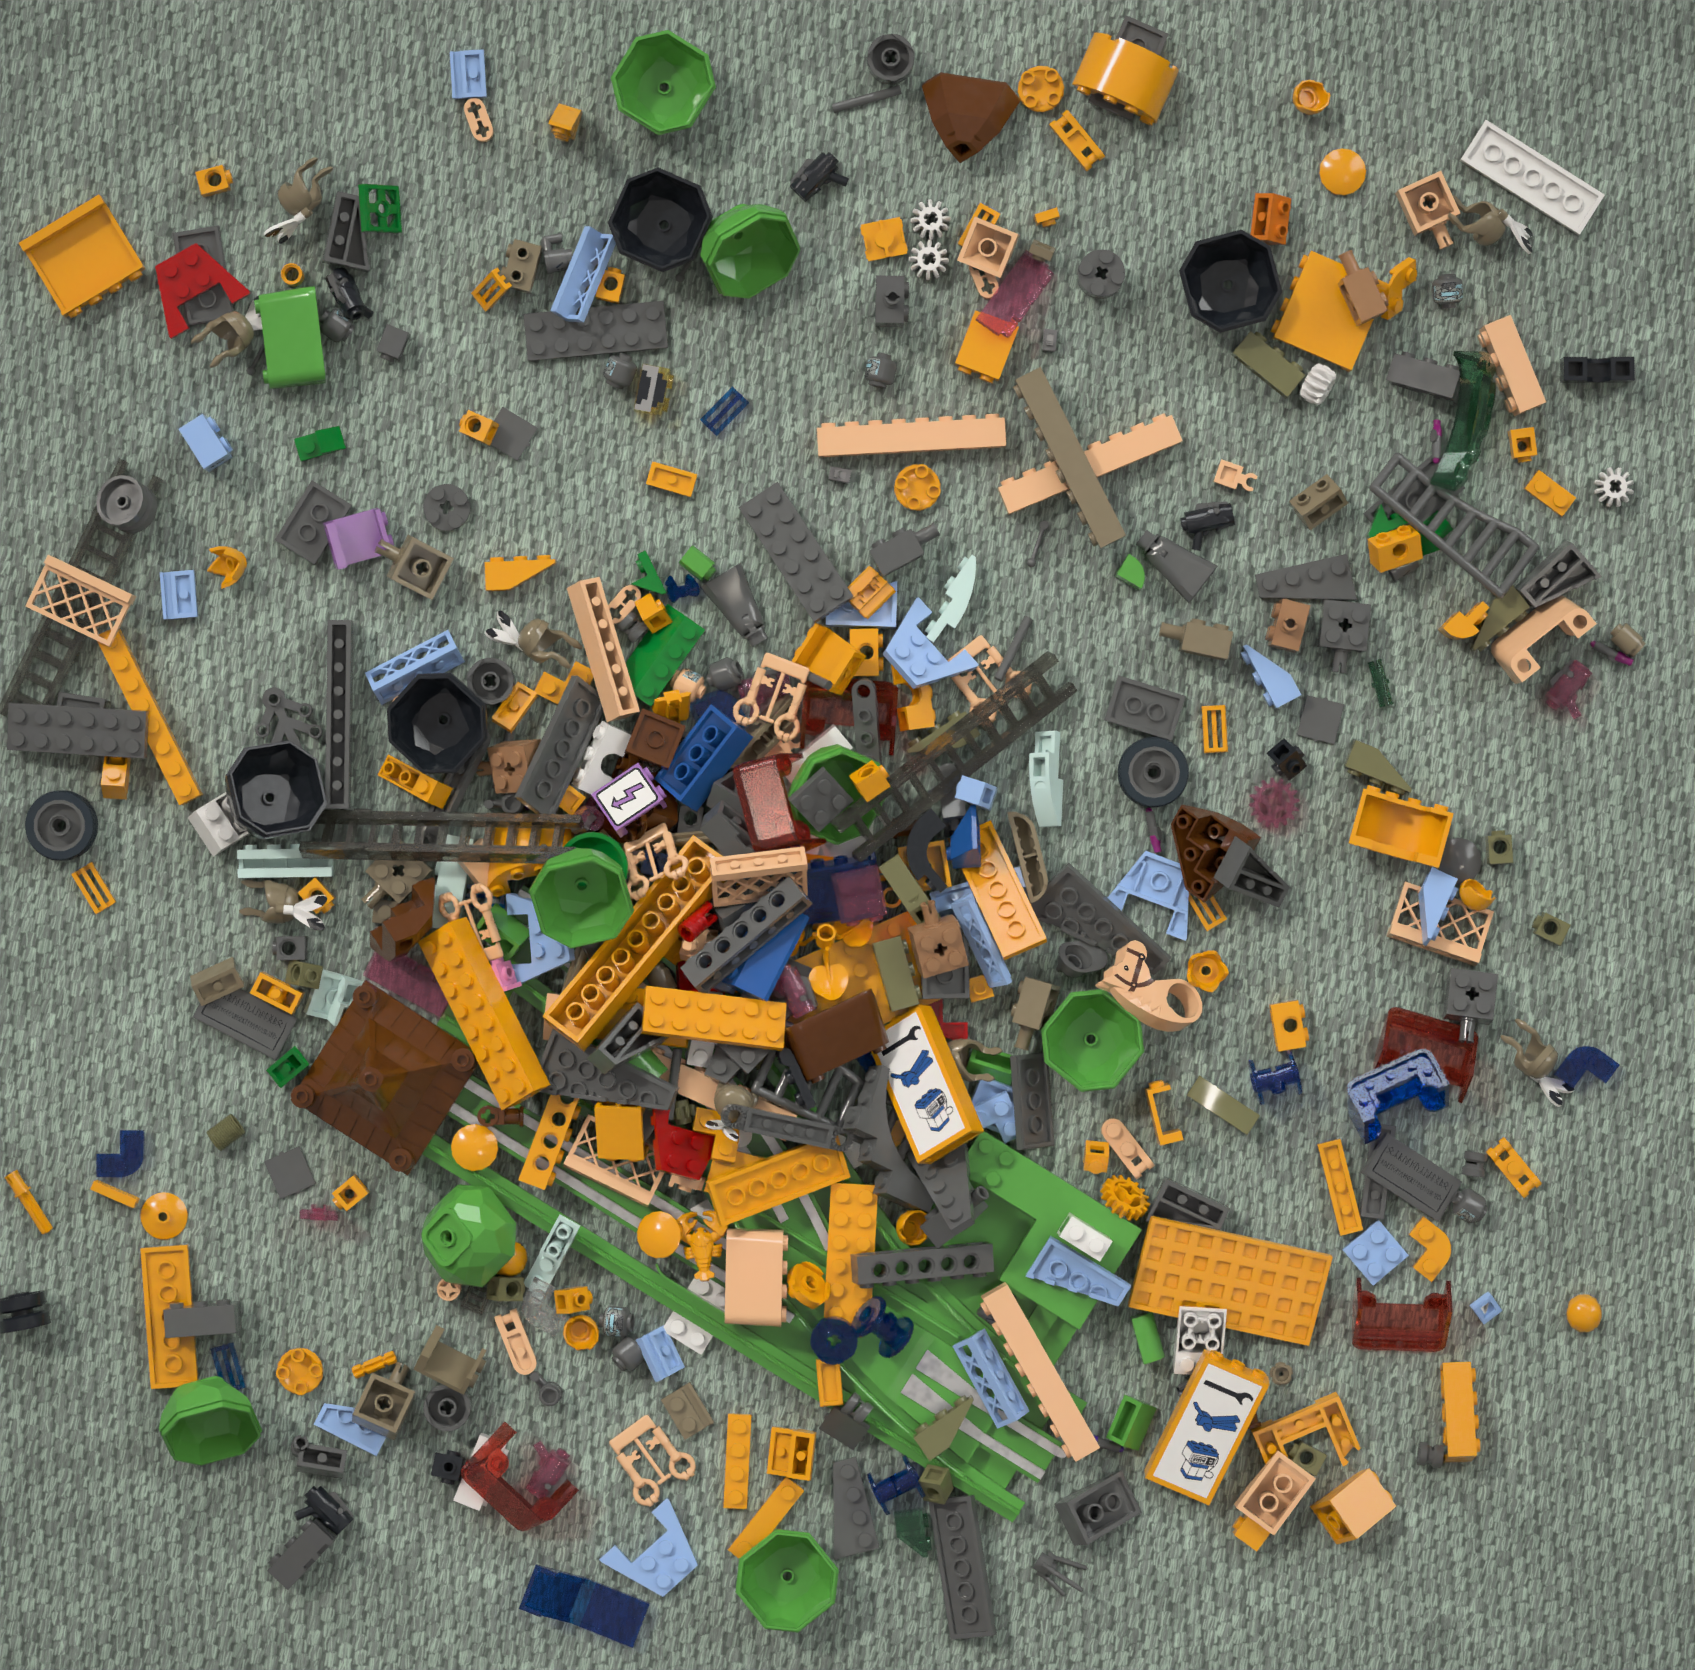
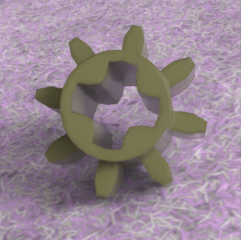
(683, 1112)

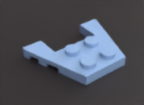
(917, 657)
(1159, 882)
(545, 952)
(663, 1562)

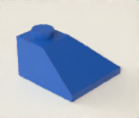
(965, 842)

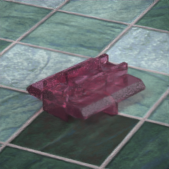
(319, 1213)

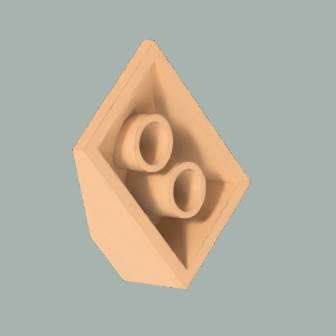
(1274, 1492)

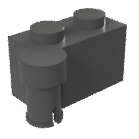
(318, 1459)

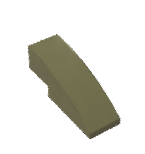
(1223, 1105)

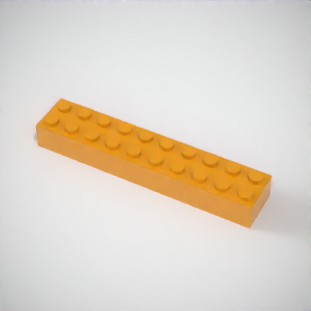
(629, 958)

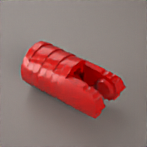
(697, 922)

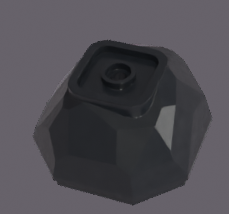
(646, 204)
(1236, 259)
(417, 726)
(285, 775)

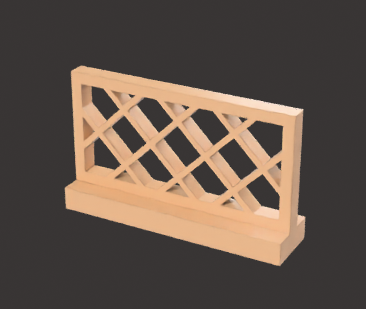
(87, 581)
(756, 866)
(1441, 945)
(606, 1178)

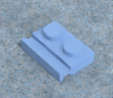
(468, 74)
(178, 594)
(660, 1353)

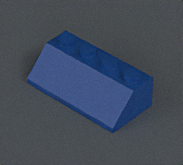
(703, 757)
(763, 969)

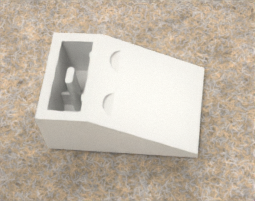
(216, 825)
(1195, 1331)

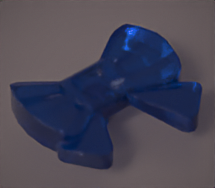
(689, 588)

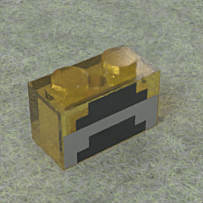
(653, 389)

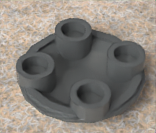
(1460, 859)

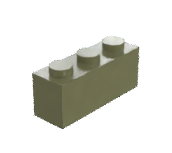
(1268, 364)
(896, 973)

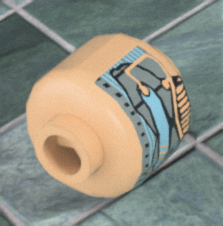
(689, 681)

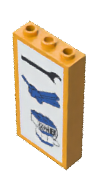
(927, 1086)
(1207, 1426)

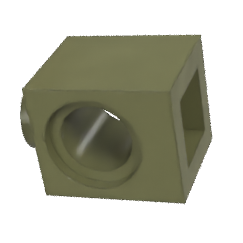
(1506, 856)
(1558, 935)
(303, 974)
(497, 1288)
(1314, 1464)
(936, 1484)

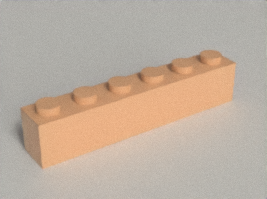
(603, 649)

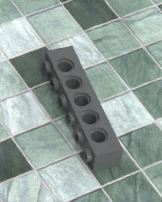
(744, 947)
(864, 1263)

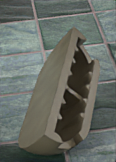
(763, 732)
(1029, 855)

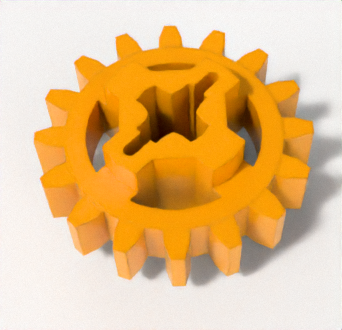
(1124, 1197)

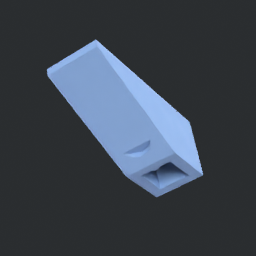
(1276, 682)
(976, 792)
(1433, 897)

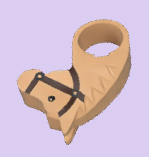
(1146, 998)

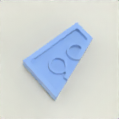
(849, 617)
(338, 1421)

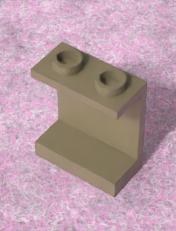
(448, 1364)

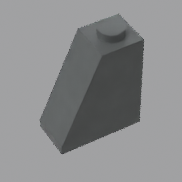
(951, 807)

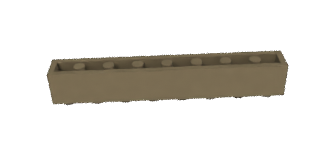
(1069, 458)

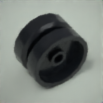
(22, 1313)

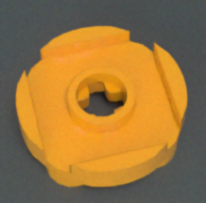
(808, 1294)

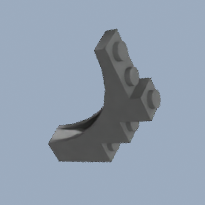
(878, 1150)

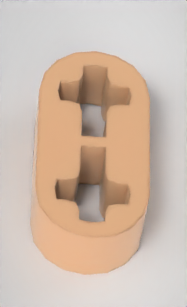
(473, 122)
(977, 278)
(618, 600)

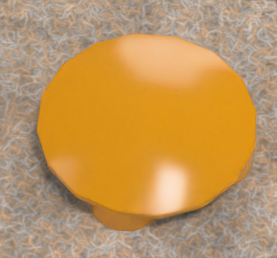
(1040, 88)
(1342, 171)
(917, 487)
(474, 1147)
(659, 1234)
(300, 1371)

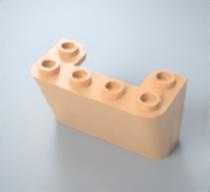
(1512, 646)
(755, 1277)

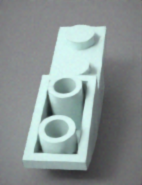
(960, 591)
(1044, 780)
(553, 1251)

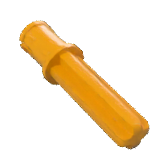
(22, 1192)

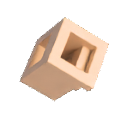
(687, 1184)

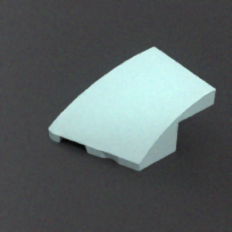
(332, 996)

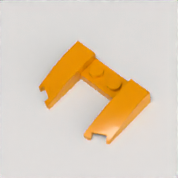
(1325, 1412)

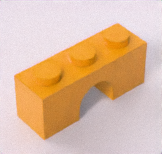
(919, 712)

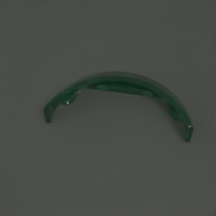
(1471, 419)

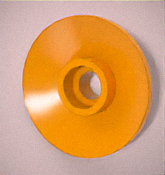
(175, 1211)

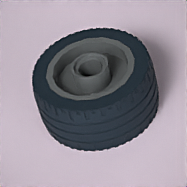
(1170, 766)
(44, 830)

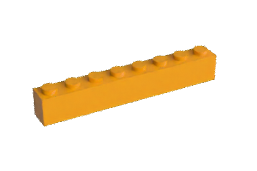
(159, 733)

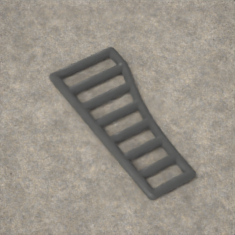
(1471, 513)
(858, 1083)

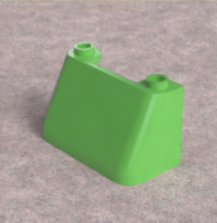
(291, 338)

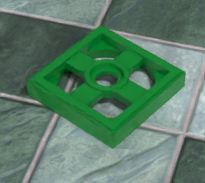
(367, 208)

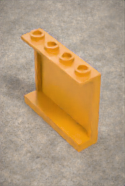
(83, 256)
(1318, 316)

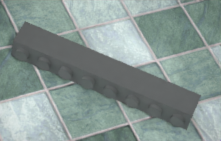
(339, 714)

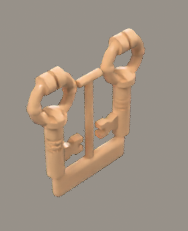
(973, 649)
(785, 667)
(672, 859)
(492, 952)
(632, 1434)

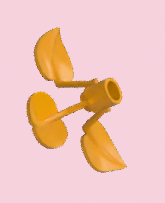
(832, 980)

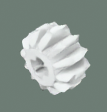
(933, 227)
(926, 251)
(1318, 384)
(1605, 486)

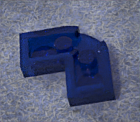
(719, 699)
(1585, 1059)
(128, 1160)

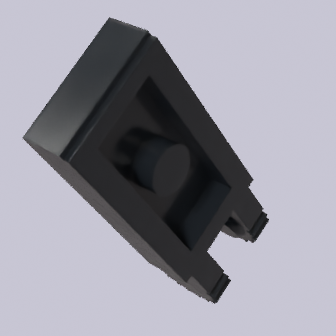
(794, 1076)

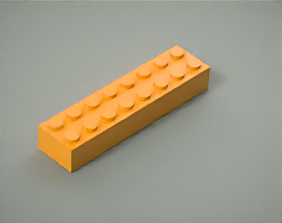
(484, 1013)

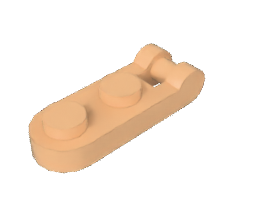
(1125, 1146)
(517, 1342)

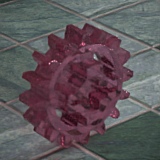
(1263, 799)

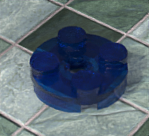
(822, 1347)

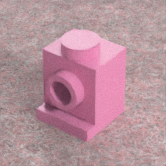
(505, 974)

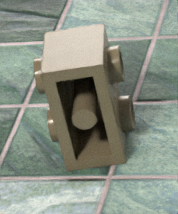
(525, 266)
(1318, 502)

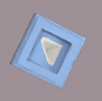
(1485, 1308)

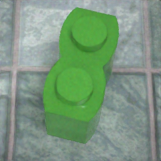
(698, 564)

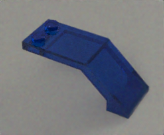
(584, 1604)

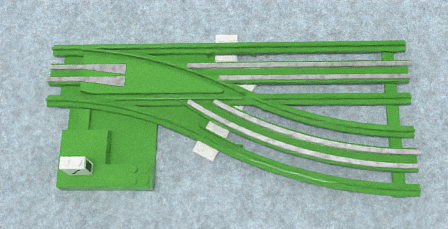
(927, 1375)

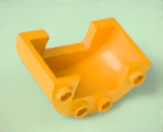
(1126, 76)
(1401, 827)
(502, 872)

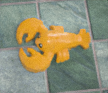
(702, 1242)

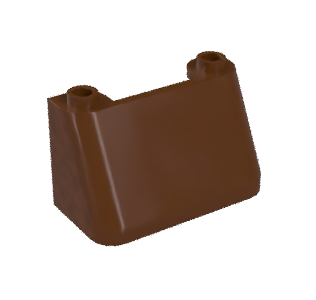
(837, 1035)

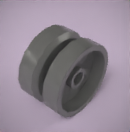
(126, 504)

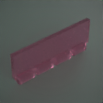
(1008, 301)
(412, 985)

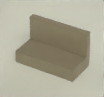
(216, 981)

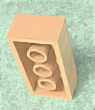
(1512, 366)

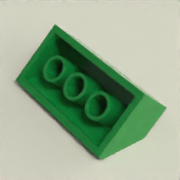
(662, 655)

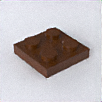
(655, 739)

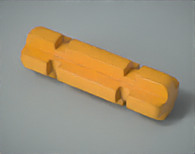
(374, 1364)

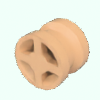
(446, 1290)

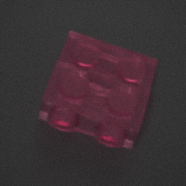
(859, 895)

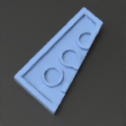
(1069, 1269)

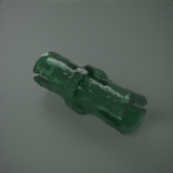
(1380, 683)

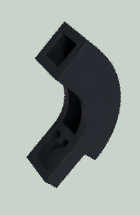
(919, 837)

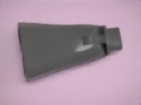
(1178, 565)
(736, 602)

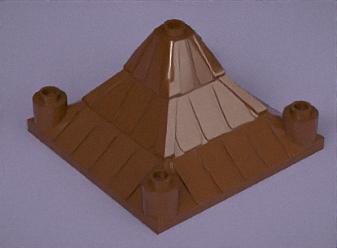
(386, 1077)

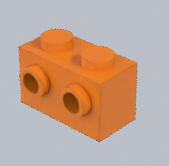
(1270, 218)

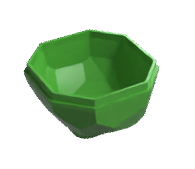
(658, 61)
(749, 249)
(839, 763)
(581, 913)
(1105, 1060)
(480, 1234)
(208, 1422)
(783, 1602)

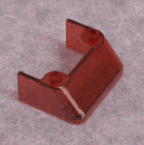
(825, 707)
(767, 804)
(1409, 1031)
(1401, 1325)
(484, 1474)

